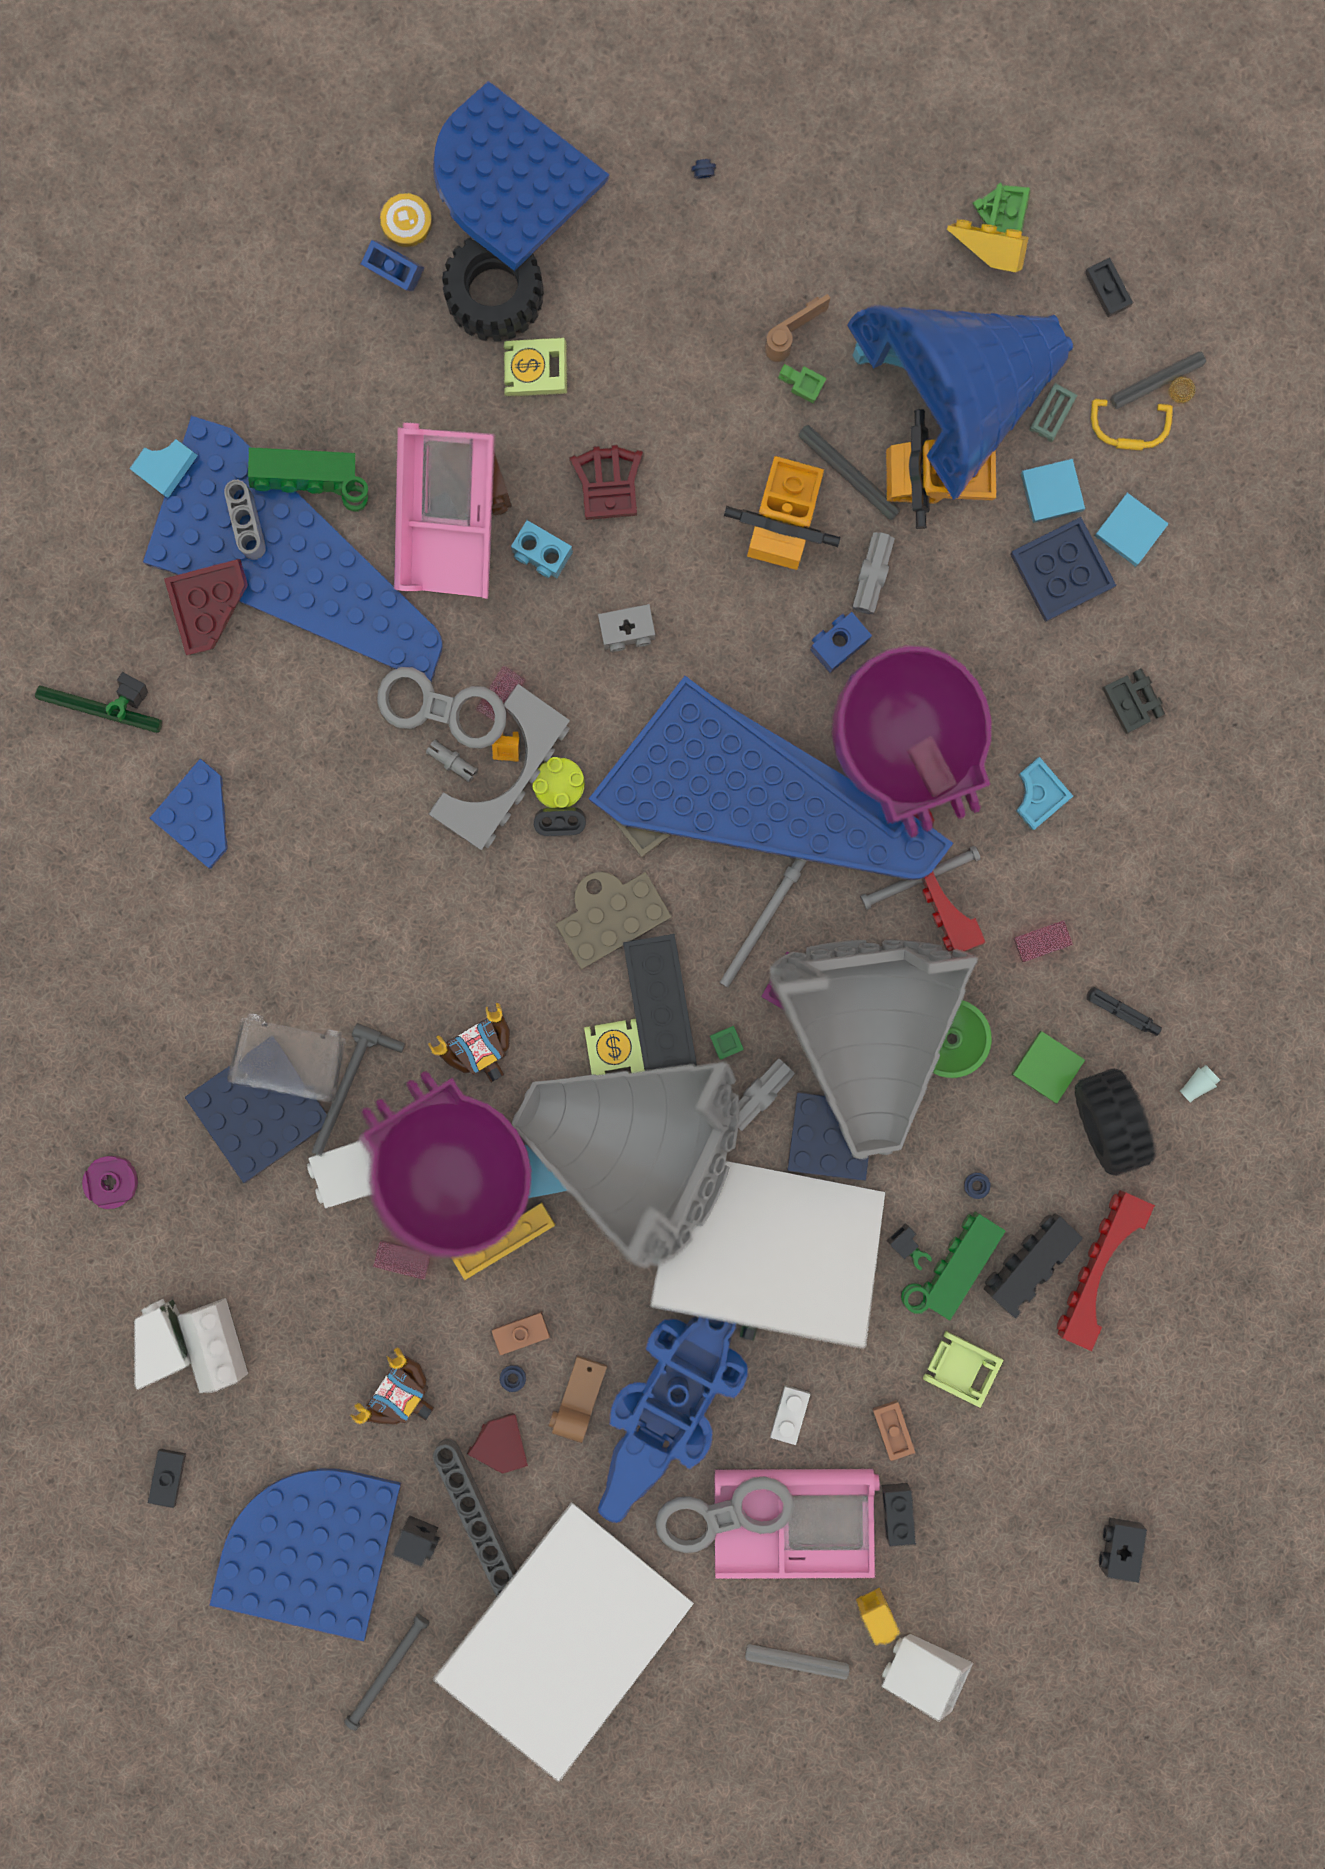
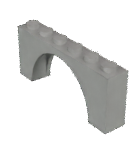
(540, 730)

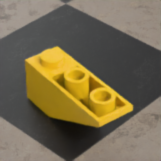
(995, 248)

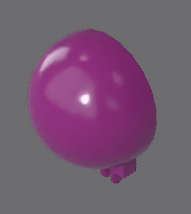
(899, 703)
(446, 1171)

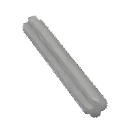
(797, 1661)

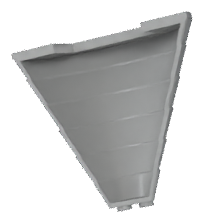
(872, 1028)
(637, 1149)

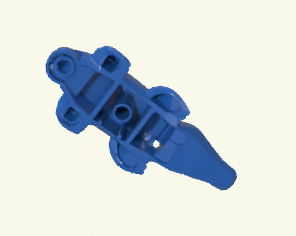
(670, 1407)

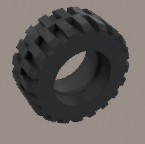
(491, 320)
(1115, 1122)

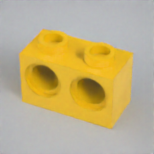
(878, 1617)

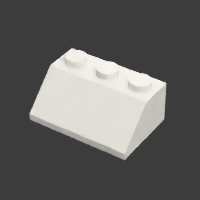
(213, 1346)

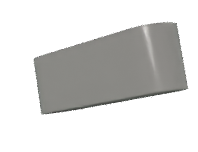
(237, 510)

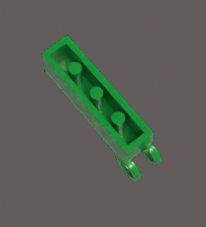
(306, 471)
(959, 1269)

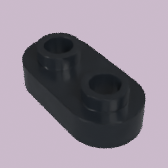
(560, 824)

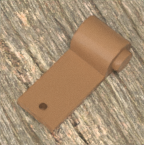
(780, 338)
(578, 1400)

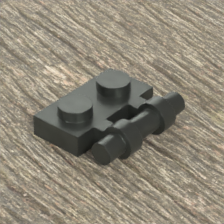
(1127, 704)

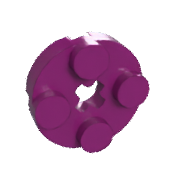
(101, 1194)

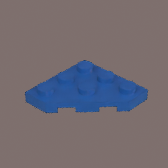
(196, 814)

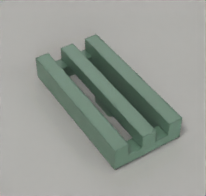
(1042, 431)

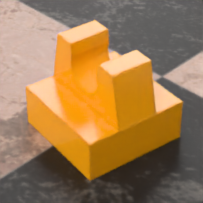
(507, 748)

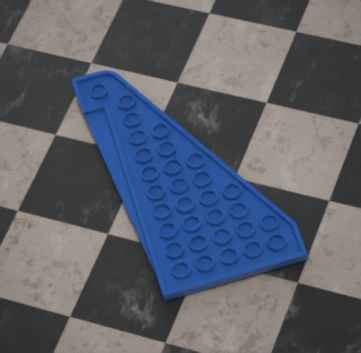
(307, 567)
(735, 784)

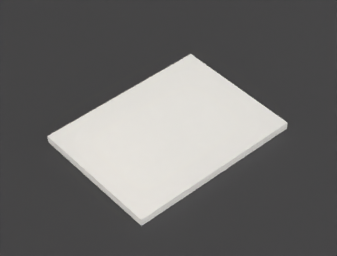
(781, 1257)
(563, 1641)

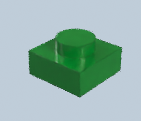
(726, 1042)

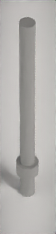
(791, 875)

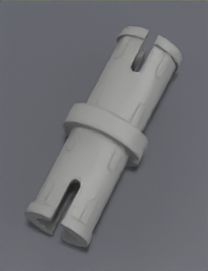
(451, 760)

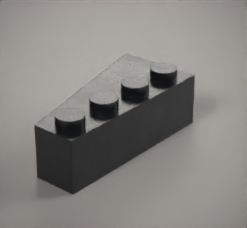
(1032, 1264)

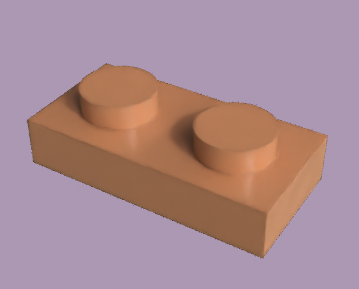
(893, 1430)

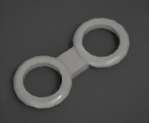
(441, 707)
(724, 1515)

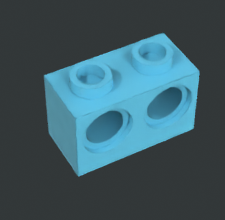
(545, 545)

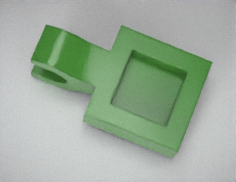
(806, 383)

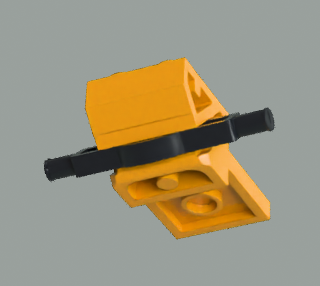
(915, 480)
(785, 514)

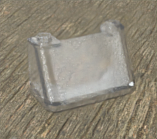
(287, 1059)

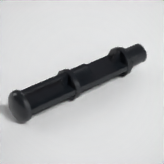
(1123, 1011)

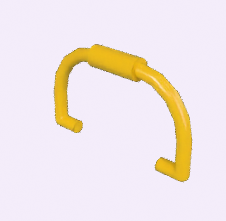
(1130, 444)

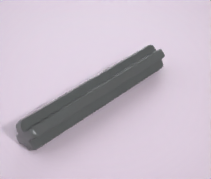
(1157, 380)

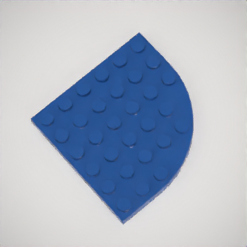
(509, 175)
(309, 1551)

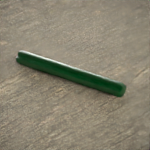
(97, 709)

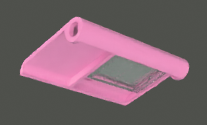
(443, 511)
(828, 1525)

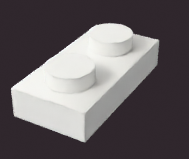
(790, 1415)

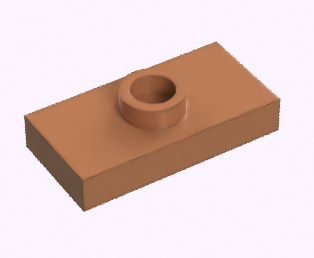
(520, 1333)

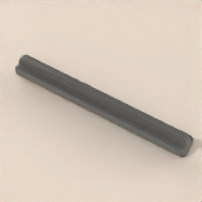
(848, 472)

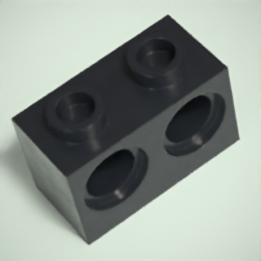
(898, 1514)

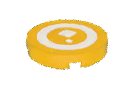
(406, 220)

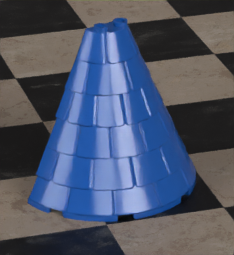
(970, 371)

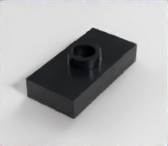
(1108, 287)
(166, 1478)

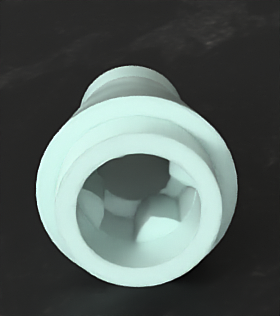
(1200, 1083)

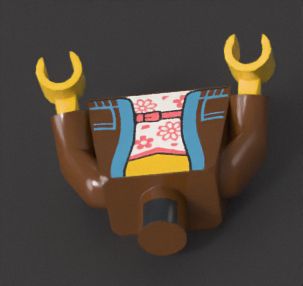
(478, 1046)
(397, 1394)

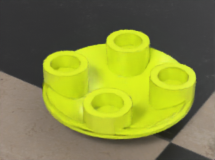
(559, 783)

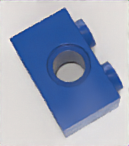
(392, 265)
(847, 627)

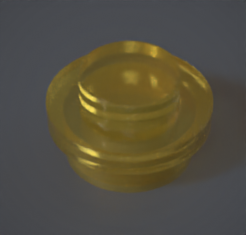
(1182, 389)

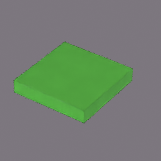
(1048, 1067)

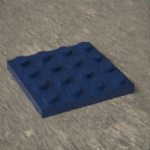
(254, 1123)

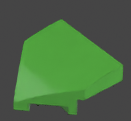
(1004, 207)

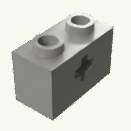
(613, 623)

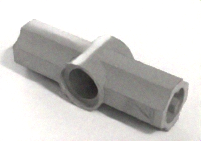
(873, 573)
(763, 1092)

